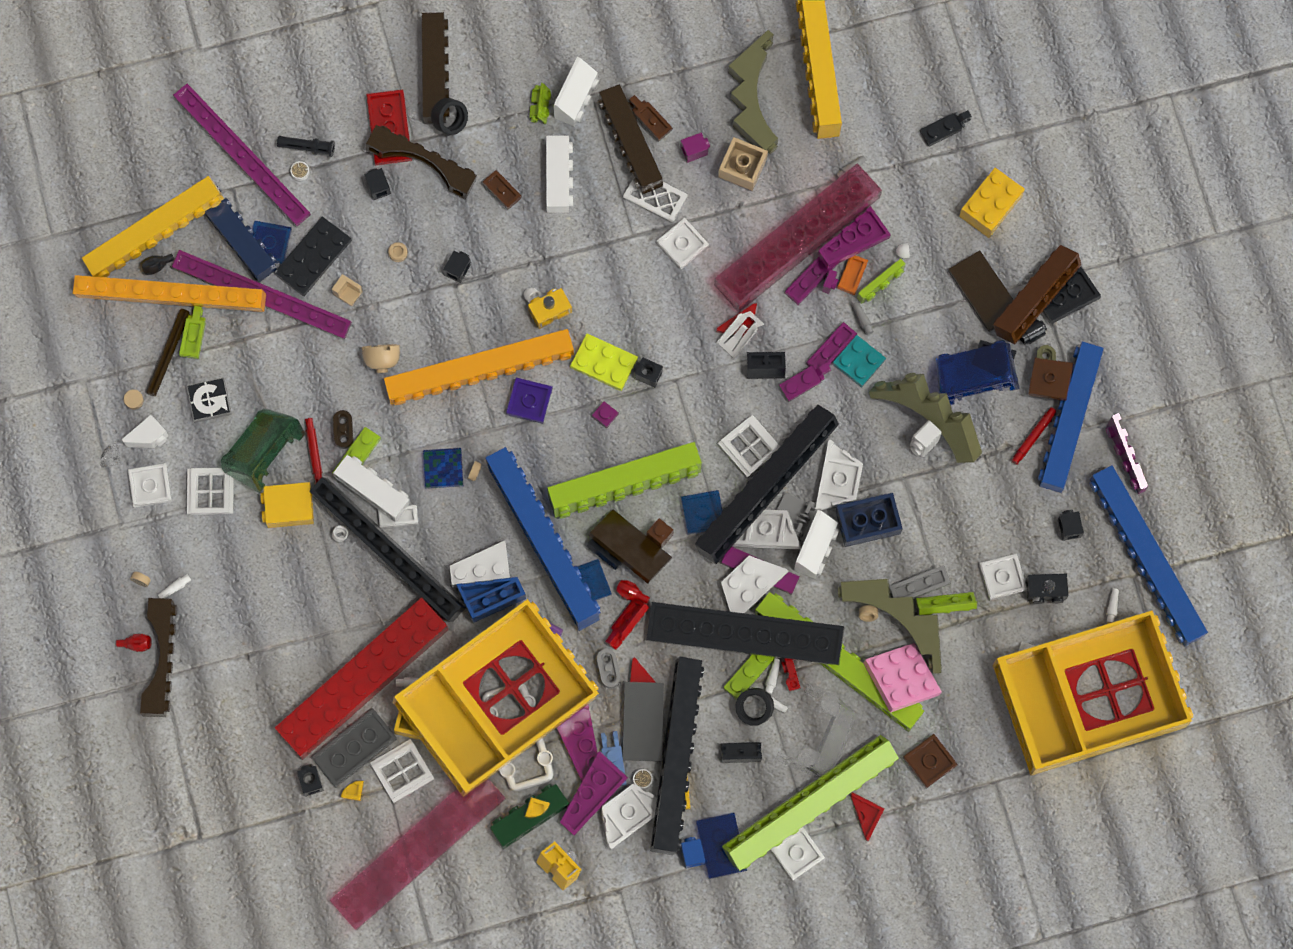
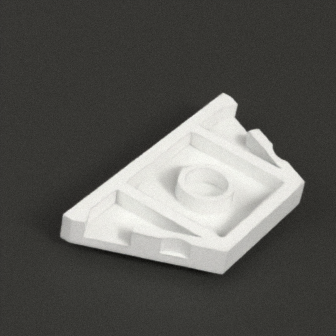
(839, 478)
(770, 530)
(750, 583)
(627, 814)

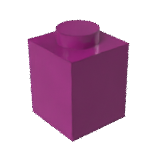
(695, 147)

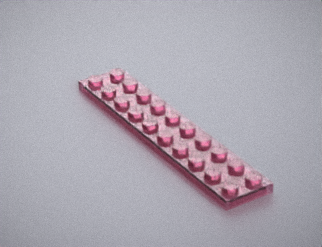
(415, 852)

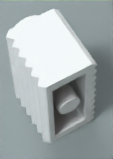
(925, 439)

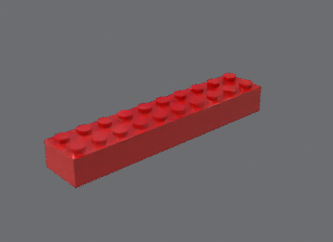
(361, 678)

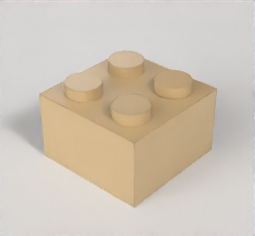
(743, 164)

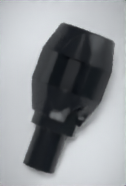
(155, 263)

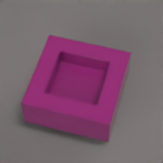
(831, 282)
(605, 414)

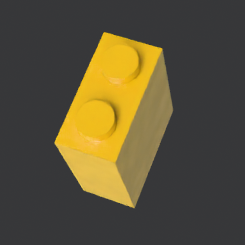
(287, 505)

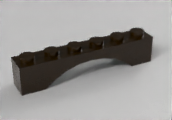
(387, 144)
(155, 697)

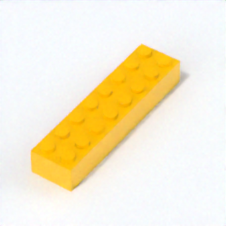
(819, 68)

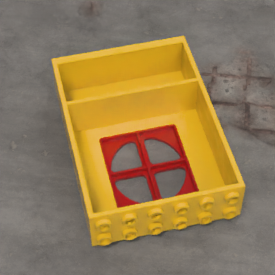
(1049, 712)
(458, 725)

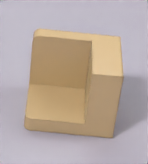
(347, 290)

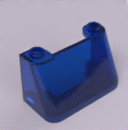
(976, 371)

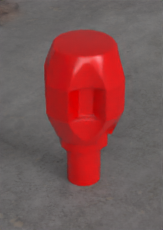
(630, 591)
(136, 642)

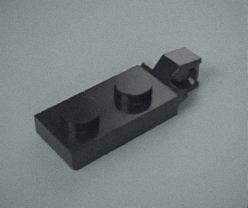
(945, 127)

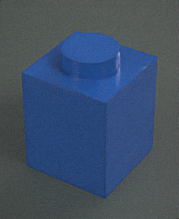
(692, 852)

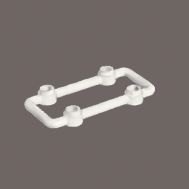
(544, 757)

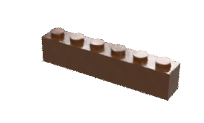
(1037, 294)

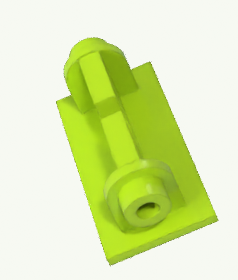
(541, 96)

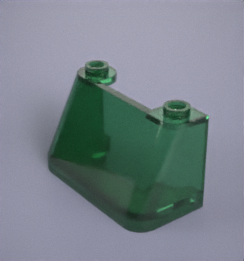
(259, 446)

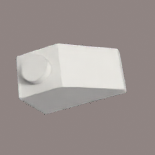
(146, 435)

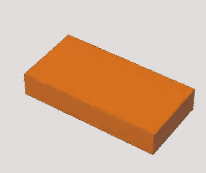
(852, 274)

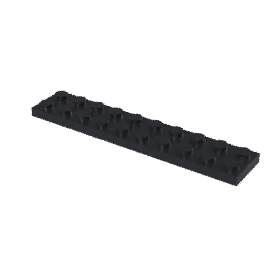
(745, 633)

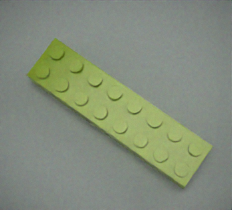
(624, 480)

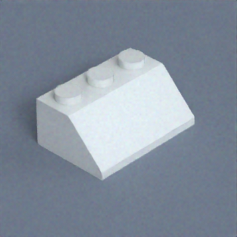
(576, 93)
(816, 545)

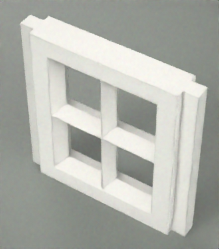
(737, 457)
(192, 492)
(393, 756)

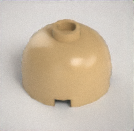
(381, 356)

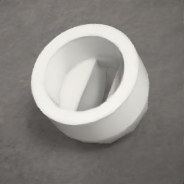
(903, 251)
(531, 293)
(338, 530)

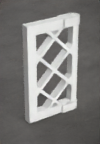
(657, 210)

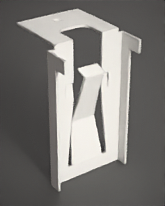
(733, 341)

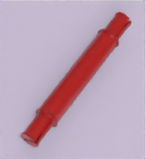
(1033, 436)
(313, 449)

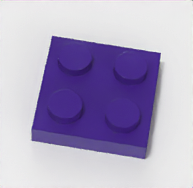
(529, 400)

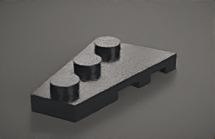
(1073, 296)

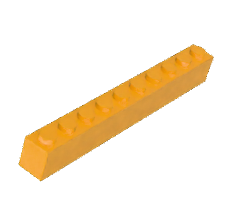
(169, 293)
(479, 366)

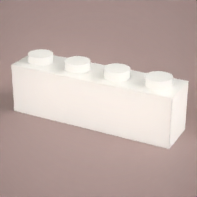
(557, 174)
(371, 488)

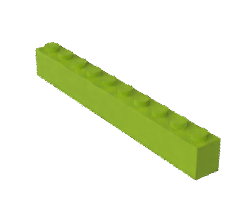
(849, 671)
(810, 802)

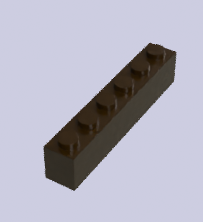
(434, 63)
(630, 138)

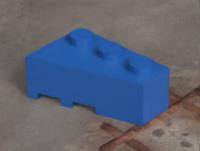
(490, 596)

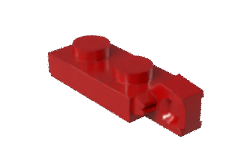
(626, 623)
(792, 680)

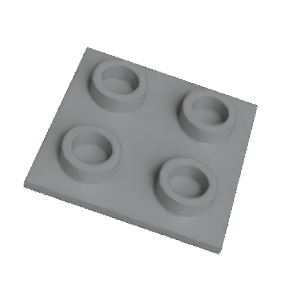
(801, 514)

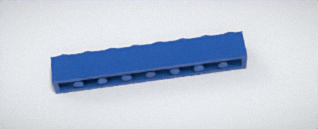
(1071, 418)

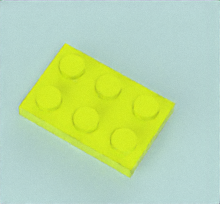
(604, 362)

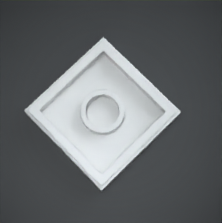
(682, 243)
(149, 485)
(1003, 577)
(797, 854)

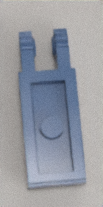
(614, 754)

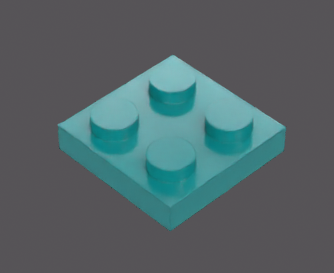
(859, 361)

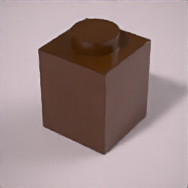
(660, 533)

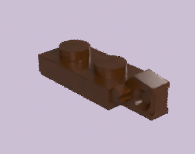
(650, 118)

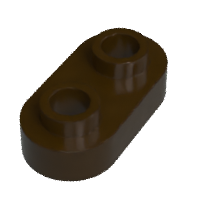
(343, 430)

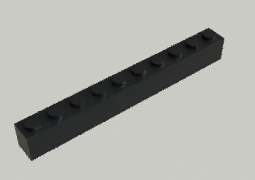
(766, 484)
(387, 549)
(676, 756)

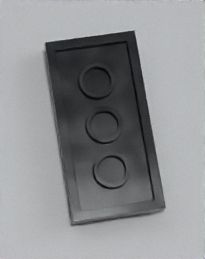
(313, 256)

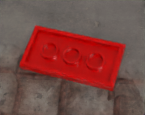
(388, 110)

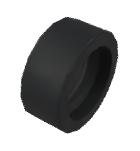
(461, 116)
(740, 706)

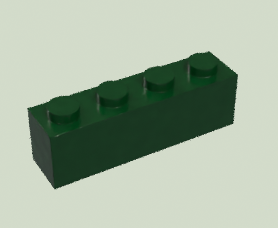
(516, 825)

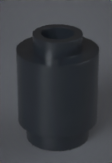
(1034, 332)

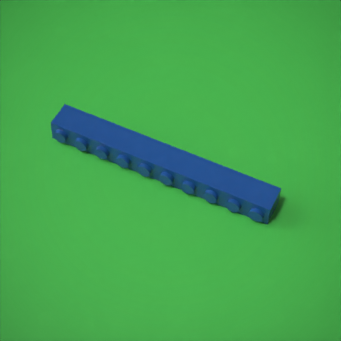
(1148, 556)

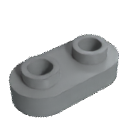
(608, 669)

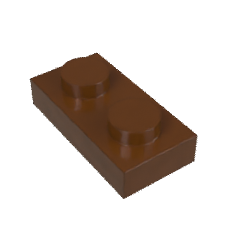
(502, 189)

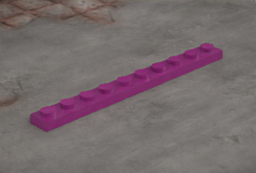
(242, 155)
(274, 299)

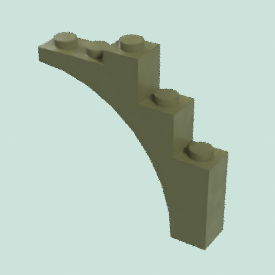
(955, 427)

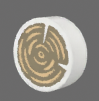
(300, 171)
(642, 779)

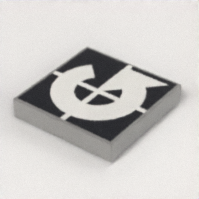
(209, 400)

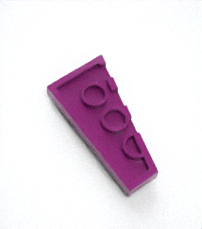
(579, 740)

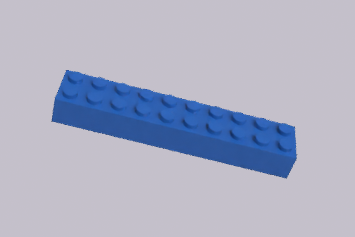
(544, 542)

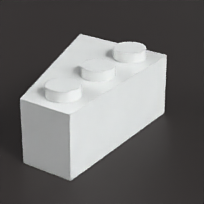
(482, 566)

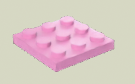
(902, 677)

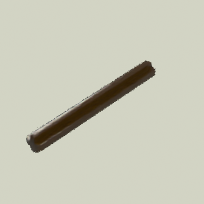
(167, 352)

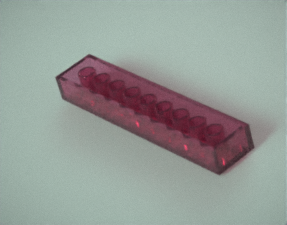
(797, 237)

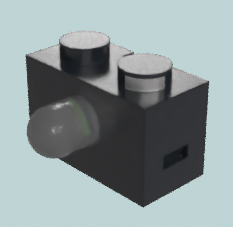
(1047, 587)

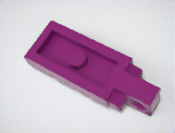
(804, 381)

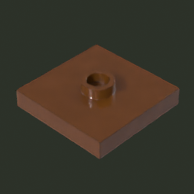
(1050, 379)
(930, 761)

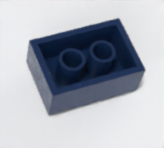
(868, 519)

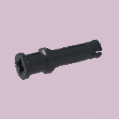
(315, 145)

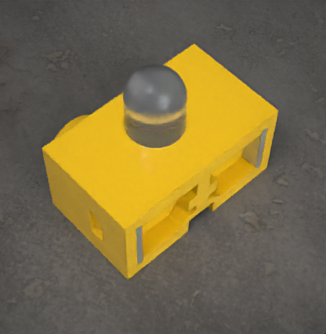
(549, 308)
(560, 864)

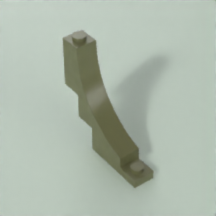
(746, 72)
(922, 628)

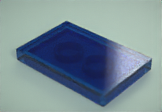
(714, 834)

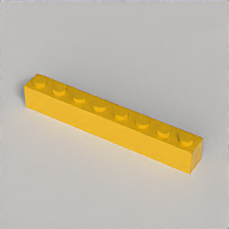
(153, 228)

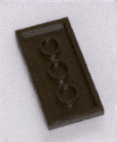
(981, 288)
(630, 546)

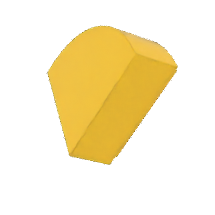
(353, 791)
(536, 808)

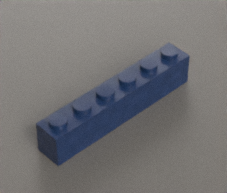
(241, 240)

